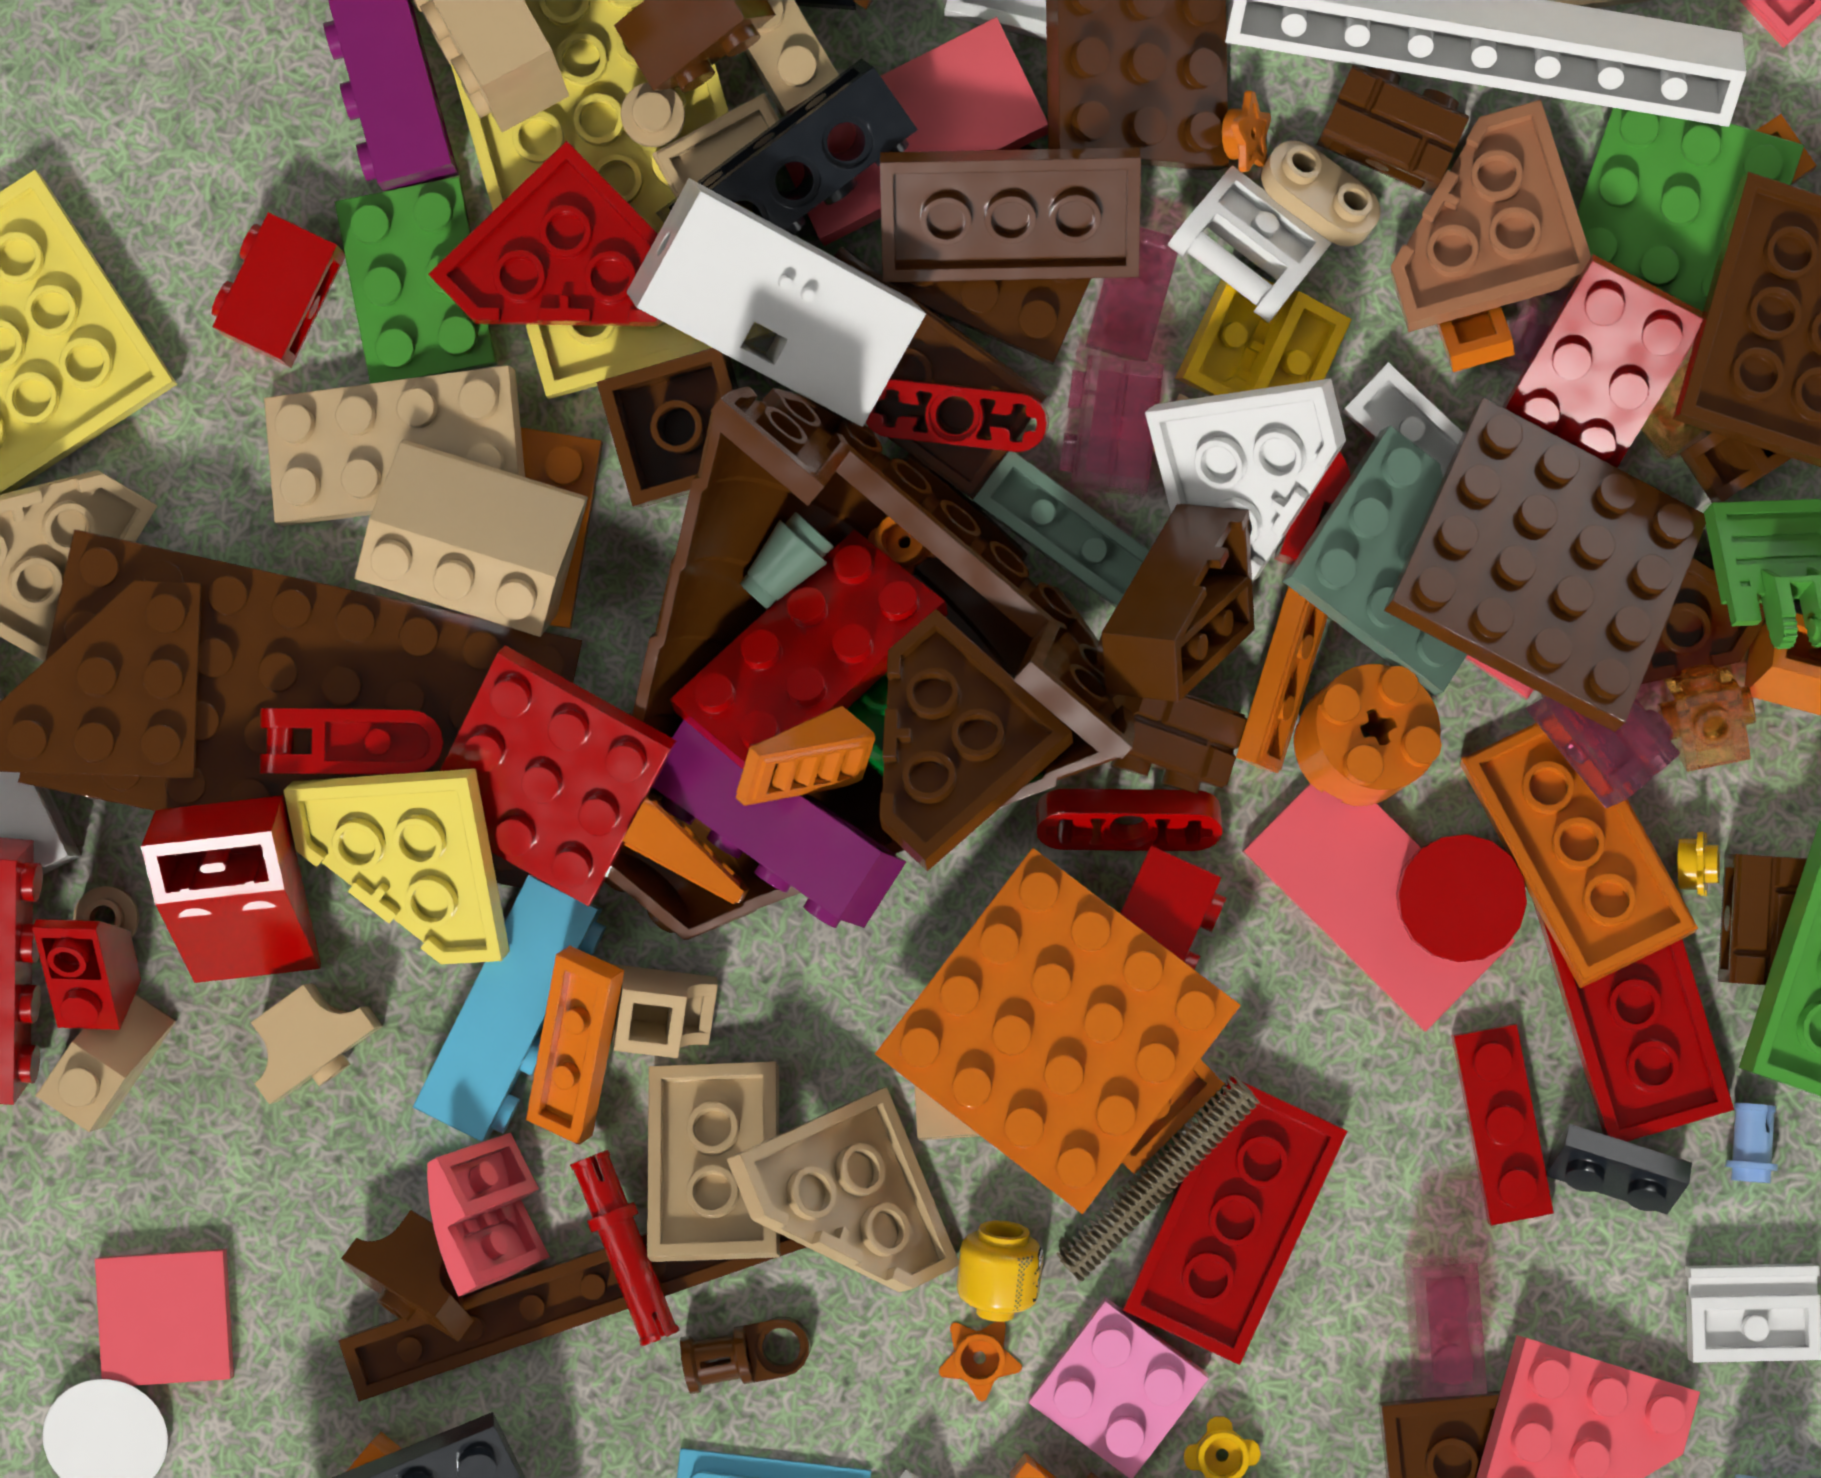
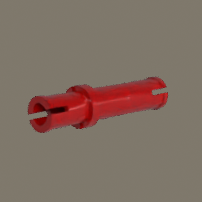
(624, 1247)

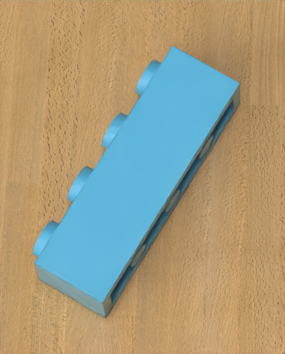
(506, 1013)

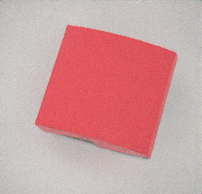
(481, 1213)

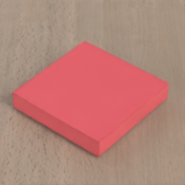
(164, 1317)

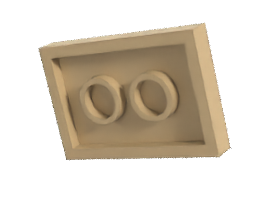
(694, 1125)

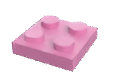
(1118, 1388)

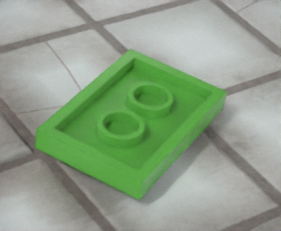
(401, 313)

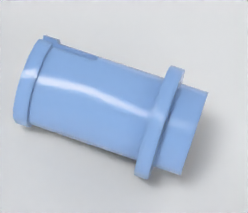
(1753, 1143)

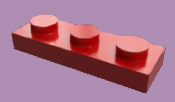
(1502, 1124)

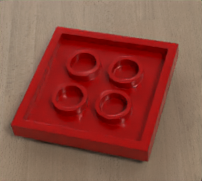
(556, 772)

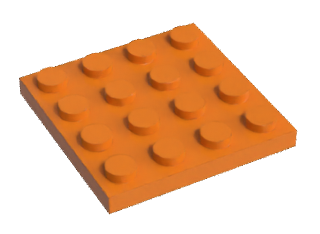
(1057, 1030)

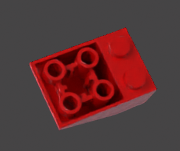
(231, 889)

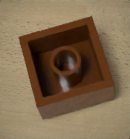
(663, 421)

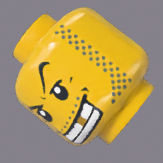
(999, 1270)

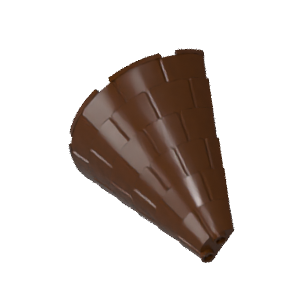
(805, 459)

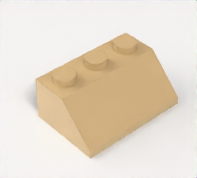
(471, 538)

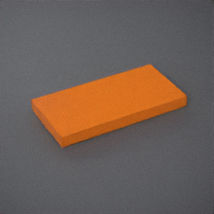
(1579, 861)

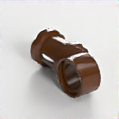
(746, 1355)

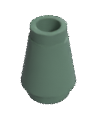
(786, 560)

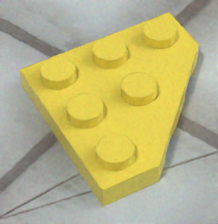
(411, 854)

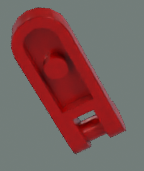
(351, 741)

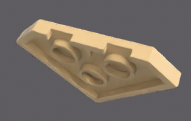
(37, 540)
(850, 1193)

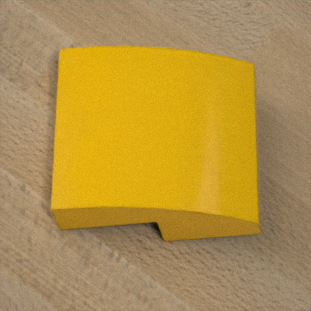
(1243, 352)

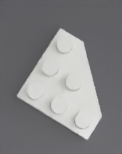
(1249, 453)

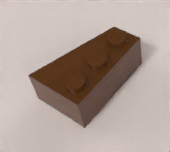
(1182, 606)

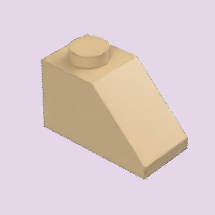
(104, 1066)

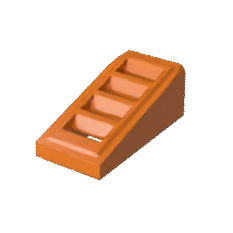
(809, 759)
(679, 849)

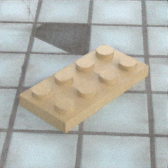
(339, 443)

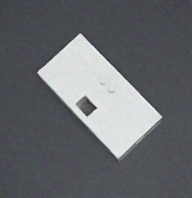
(775, 303)

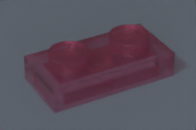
(1132, 306)

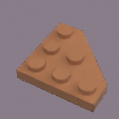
(1494, 226)

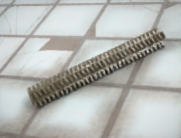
(1159, 1179)

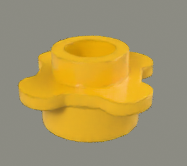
(1697, 864)
(1221, 1436)

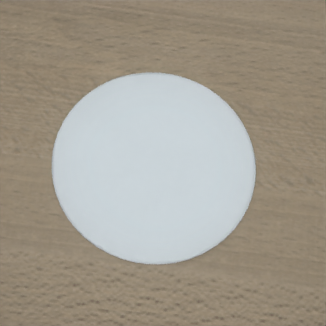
(105, 1432)

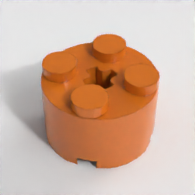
(1396, 715)

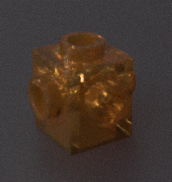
(1708, 716)

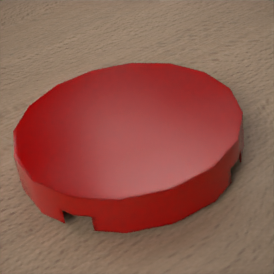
(1461, 898)

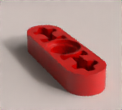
(1001, 435)
(1067, 820)

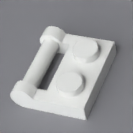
(1257, 229)

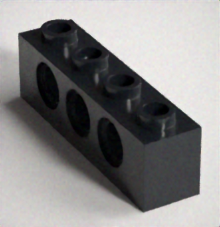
(802, 137)

